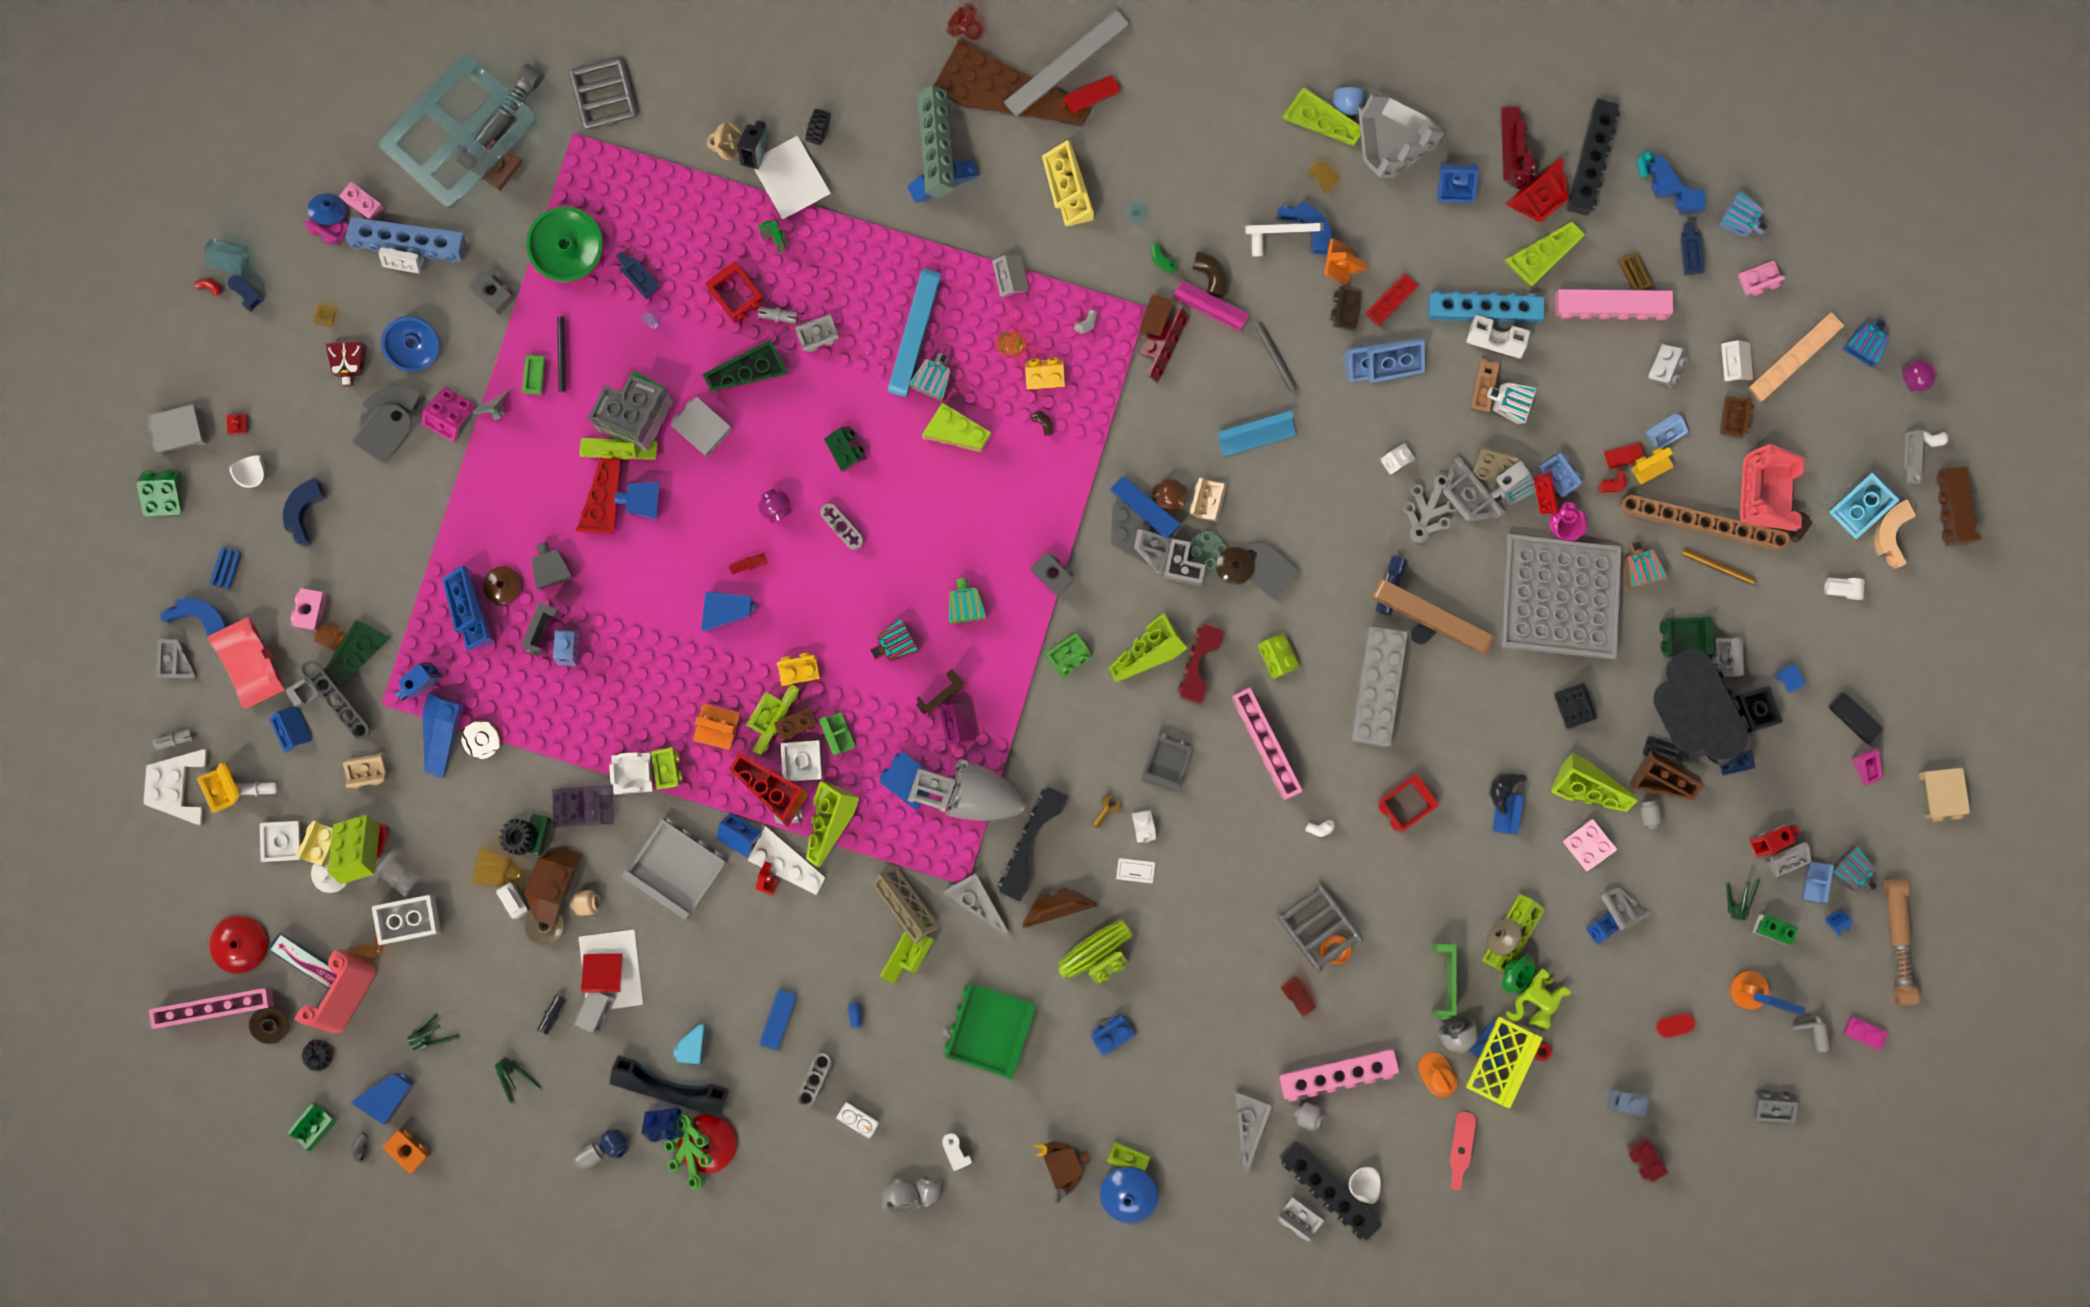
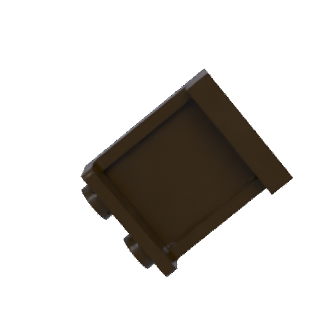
(956, 686)

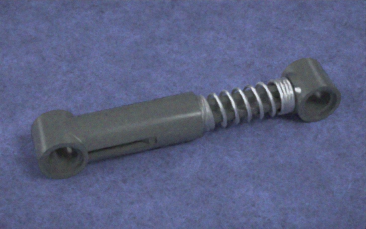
(528, 79)

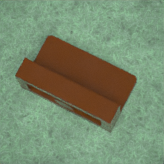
(1155, 316)

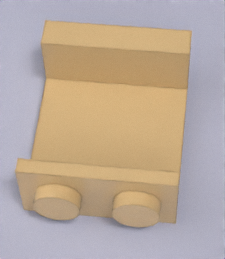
(1946, 793)

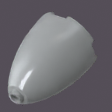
(982, 794)

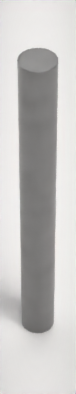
(1275, 357)

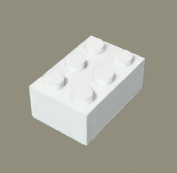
(406, 919)

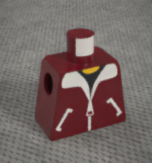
(346, 360)

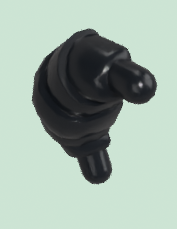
(1502, 788)

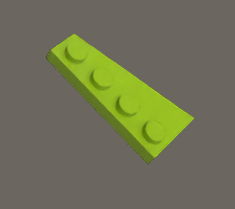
(1540, 257)

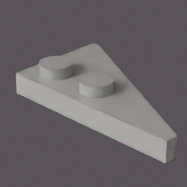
(973, 896)
(1251, 1122)

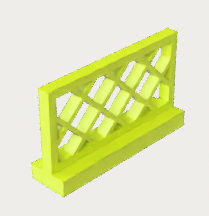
(1519, 1068)

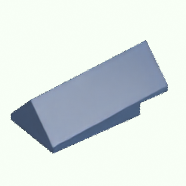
(1385, 361)

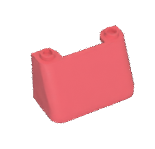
(1769, 488)
(344, 995)

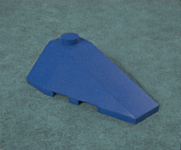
(440, 728)

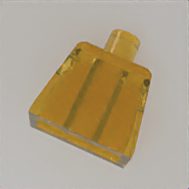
(493, 869)

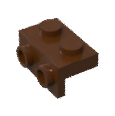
(1736, 416)
(795, 723)

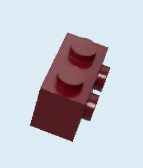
(1647, 1160)

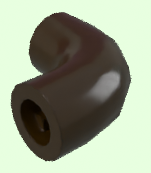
(1214, 270)

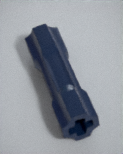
(1395, 572)

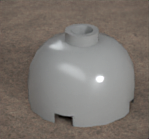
(1458, 1035)
(900, 1197)

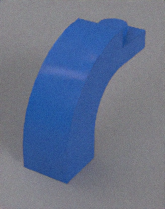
(1307, 214)
(208, 614)

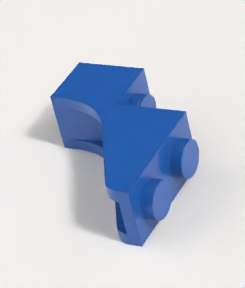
(962, 171)
(1667, 184)

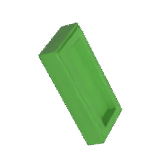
(533, 374)

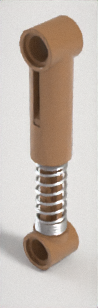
(1896, 893)

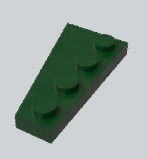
(353, 652)

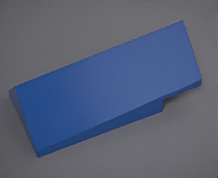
(467, 609)

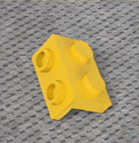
(1044, 373)
(1654, 466)

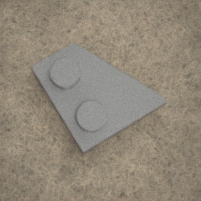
(1153, 549)

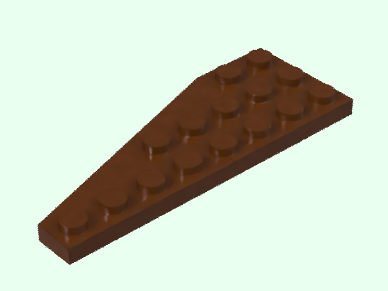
(986, 83)

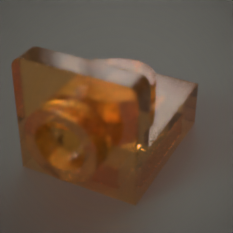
(329, 636)
(365, 950)

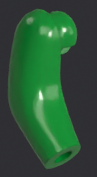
(1161, 261)

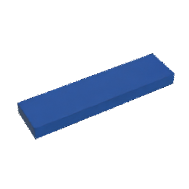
(1145, 507)

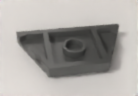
(1125, 527)

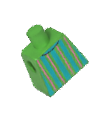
(965, 604)

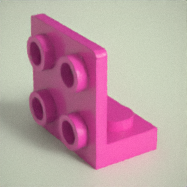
(447, 413)

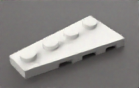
(785, 862)

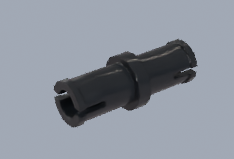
(551, 1014)

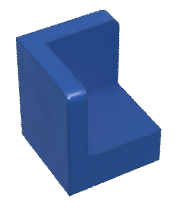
(1791, 678)

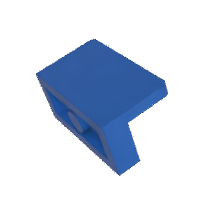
(290, 728)
(1510, 821)
(738, 834)

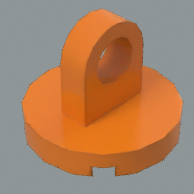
(1745, 986)

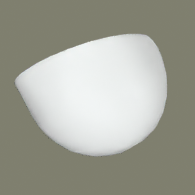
(248, 471)
(1365, 1184)

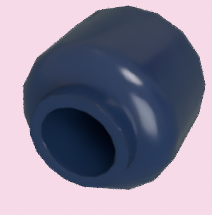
(614, 1143)

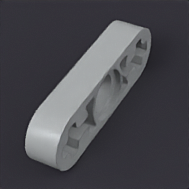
(847, 540)

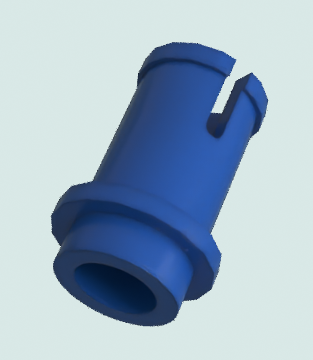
(855, 1014)

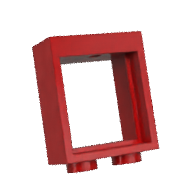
(722, 278)
(1424, 793)

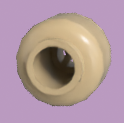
(585, 902)

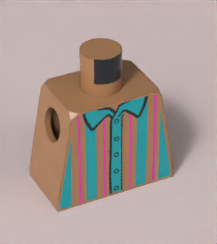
(1642, 567)

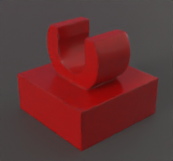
(237, 424)

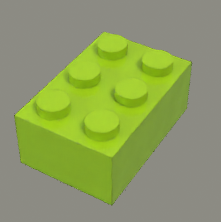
(353, 849)

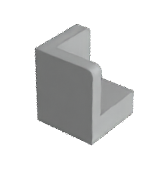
(302, 693)

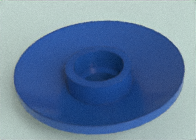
(327, 209)

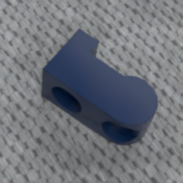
(246, 291)

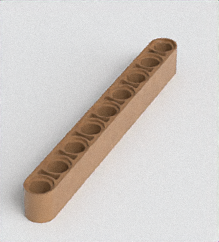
(1713, 523)

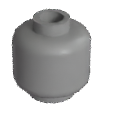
(1309, 1116)
(929, 1190)

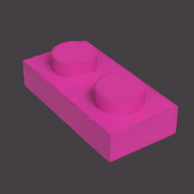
(1865, 1033)

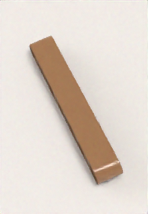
(1432, 617)

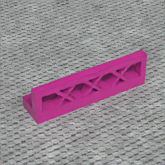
(1211, 306)

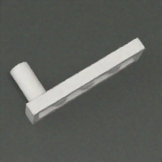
(1257, 232)

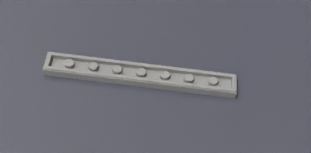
(1066, 63)

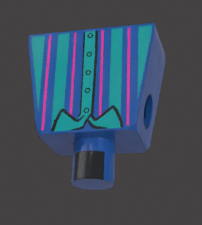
(1868, 343)
(418, 680)

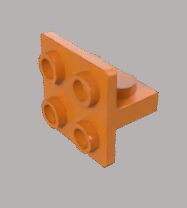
(1342, 262)
(716, 726)

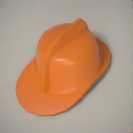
(1437, 1074)

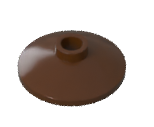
(508, 592)

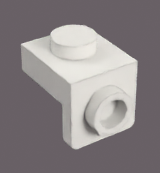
(1397, 458)
(1144, 826)

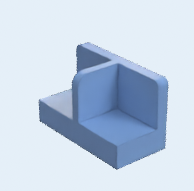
(1817, 882)

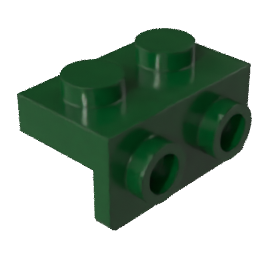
(845, 448)

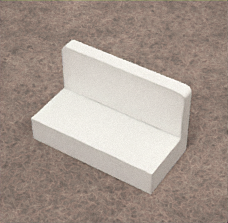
(1737, 361)

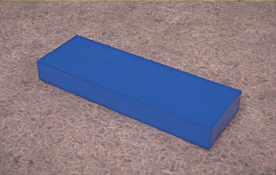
(1778, 1003)
(778, 1019)

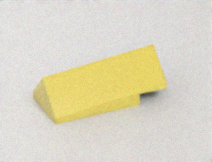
(1067, 185)

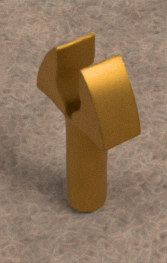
(1106, 810)

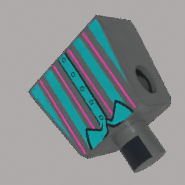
(1855, 870)

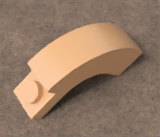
(1886, 533)

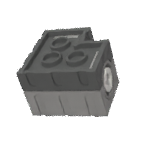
(632, 413)

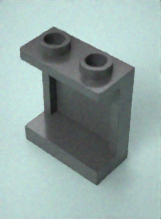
(537, 627)
(1167, 762)

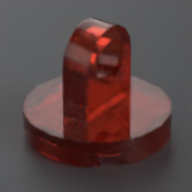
(962, 21)

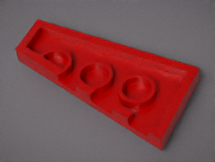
(600, 510)

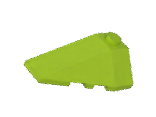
(1154, 647)
(1586, 782)
(832, 814)

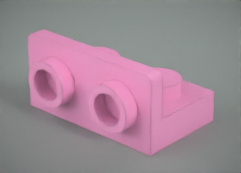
(1760, 278)

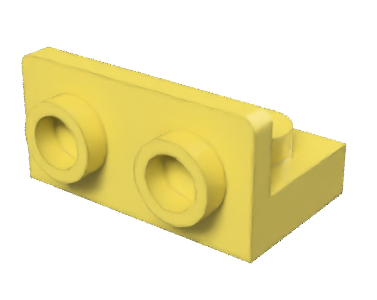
(316, 844)

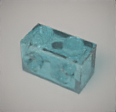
(226, 256)

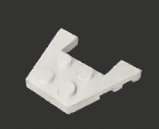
(167, 785)

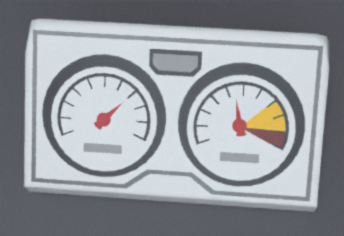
(858, 1119)

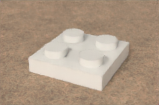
(801, 761)
(280, 841)

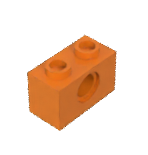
(395, 1149)

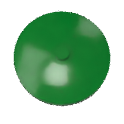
(564, 244)

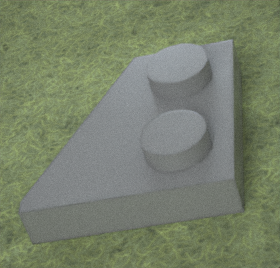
(172, 661)
(1624, 908)

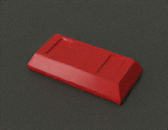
(1623, 455)

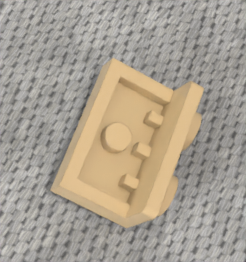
(1207, 500)
(365, 771)

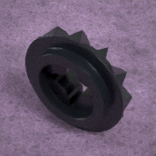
(325, 1057)

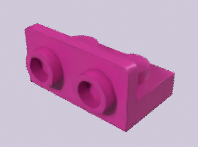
(330, 233)

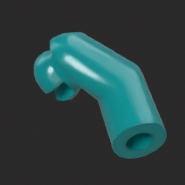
(1642, 162)

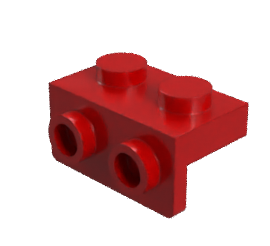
(1546, 492)

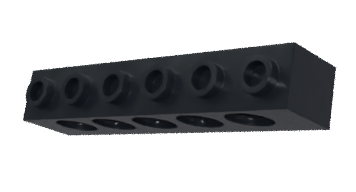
(1577, 201)
(1369, 1224)

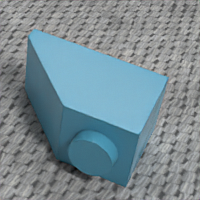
(691, 1046)

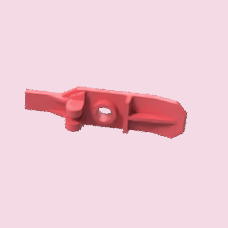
(1462, 1138)

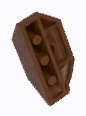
(550, 884)
(1057, 906)

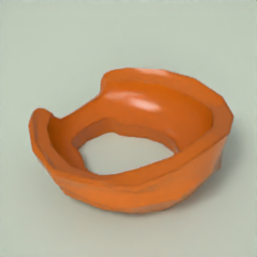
(1335, 939)

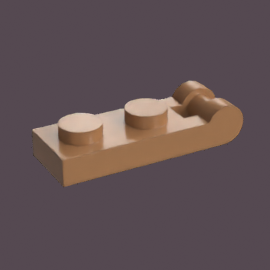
(1483, 383)

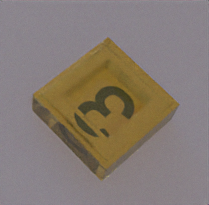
(324, 314)

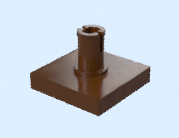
(502, 170)

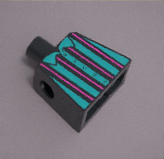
(752, 145)

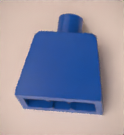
(640, 500)

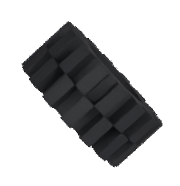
(818, 126)
(527, 837)

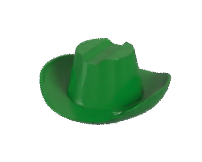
(1519, 974)

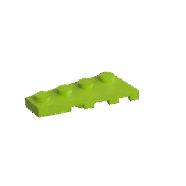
(1317, 115)

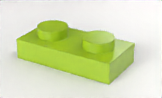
(1126, 1157)

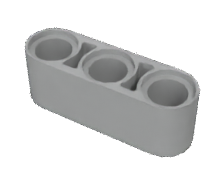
(810, 1088)

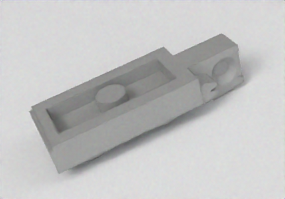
(1914, 456)

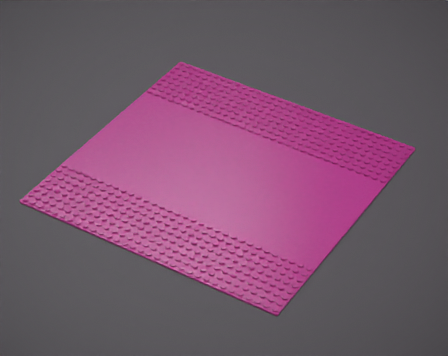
(917, 503)

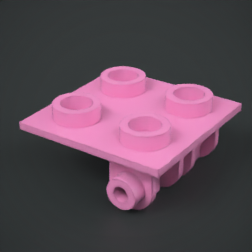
(1589, 845)

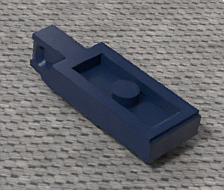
(1691, 250)
(638, 275)

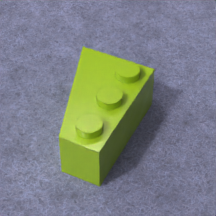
(957, 430)

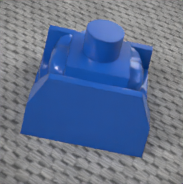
(1457, 183)

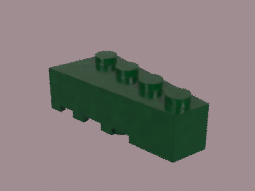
(751, 367)

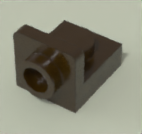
(1799, 533)

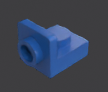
(1602, 928)

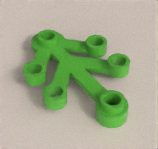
(689, 1149)

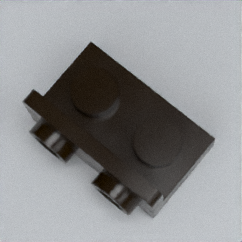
(1346, 308)

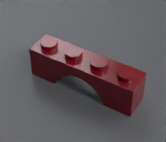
(1193, 687)

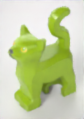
(1542, 998)

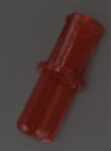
(748, 563)

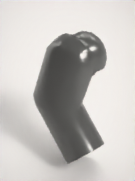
(358, 1148)

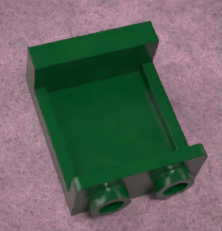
(1687, 634)

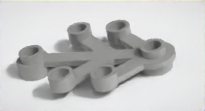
(1427, 511)

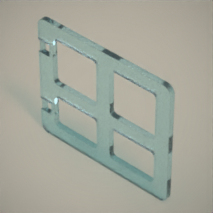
(459, 134)

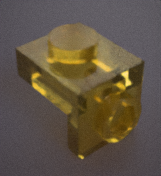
(1323, 175)

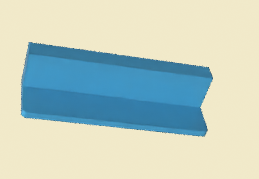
(1256, 433)

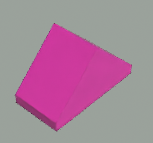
(1868, 766)

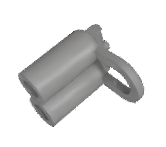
(1820, 1033)

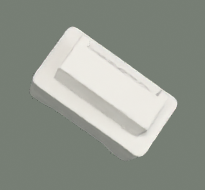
(513, 900)

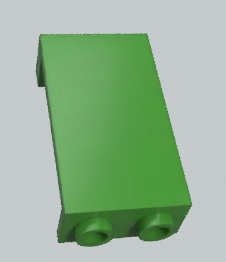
(1451, 980)

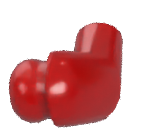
(211, 284)

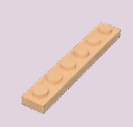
(1796, 357)

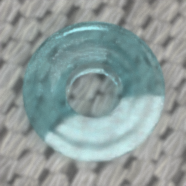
(1136, 207)

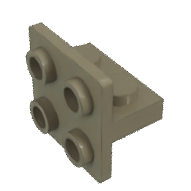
(1492, 463)

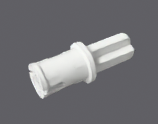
(258, 788)

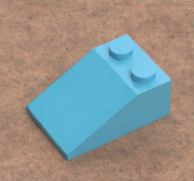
(1865, 504)

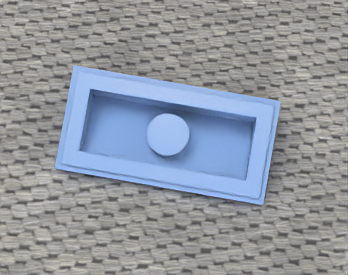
(1667, 431)

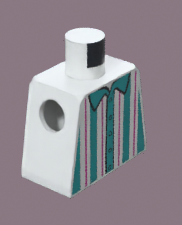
(1512, 401)

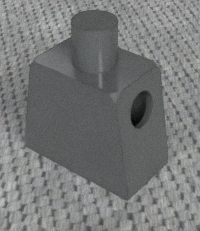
(549, 568)

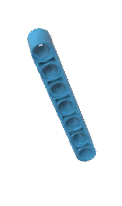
(914, 332)

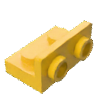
(798, 669)

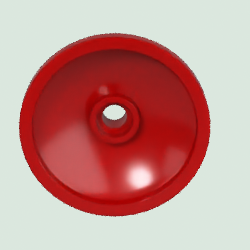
(251, 944)
(721, 1142)

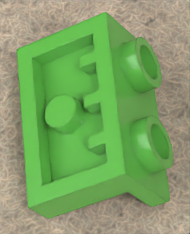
(1068, 655)

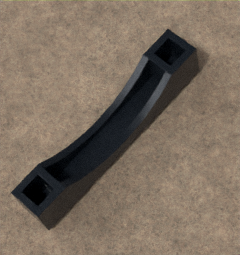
(1049, 807)
(702, 1098)

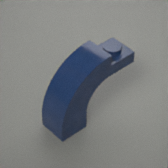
(296, 506)

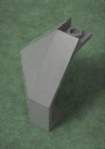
(1394, 134)

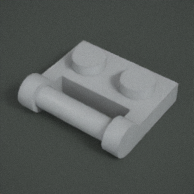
(931, 783)

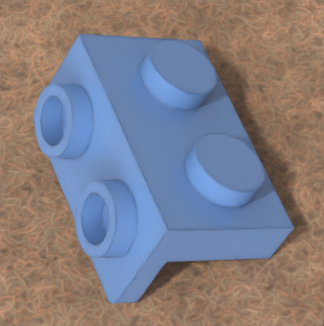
(1564, 476)

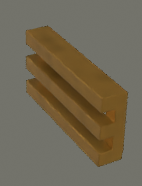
(1648, 284)

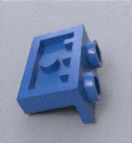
(1112, 1035)

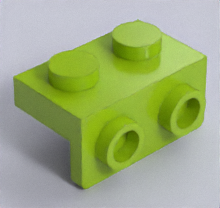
(1278, 655)
(666, 768)

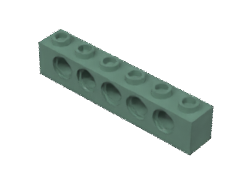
(936, 141)

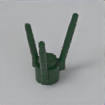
(1741, 911)
(419, 1038)
(505, 1069)

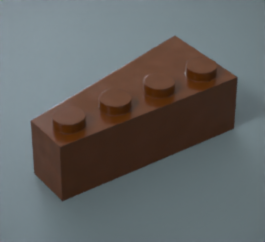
(1957, 507)

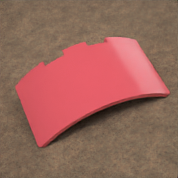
(247, 662)

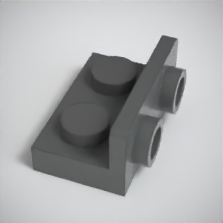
(1775, 1106)

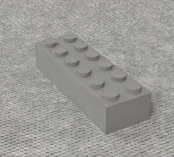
(1378, 687)

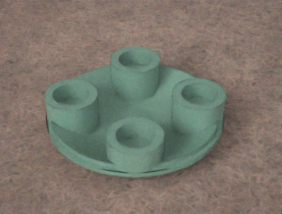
(1206, 549)

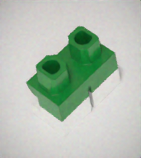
(1775, 930)

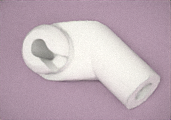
(1322, 829)

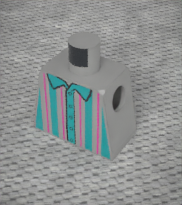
(932, 378)
(1514, 484)

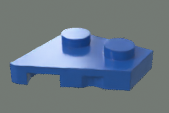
(1477, 1048)

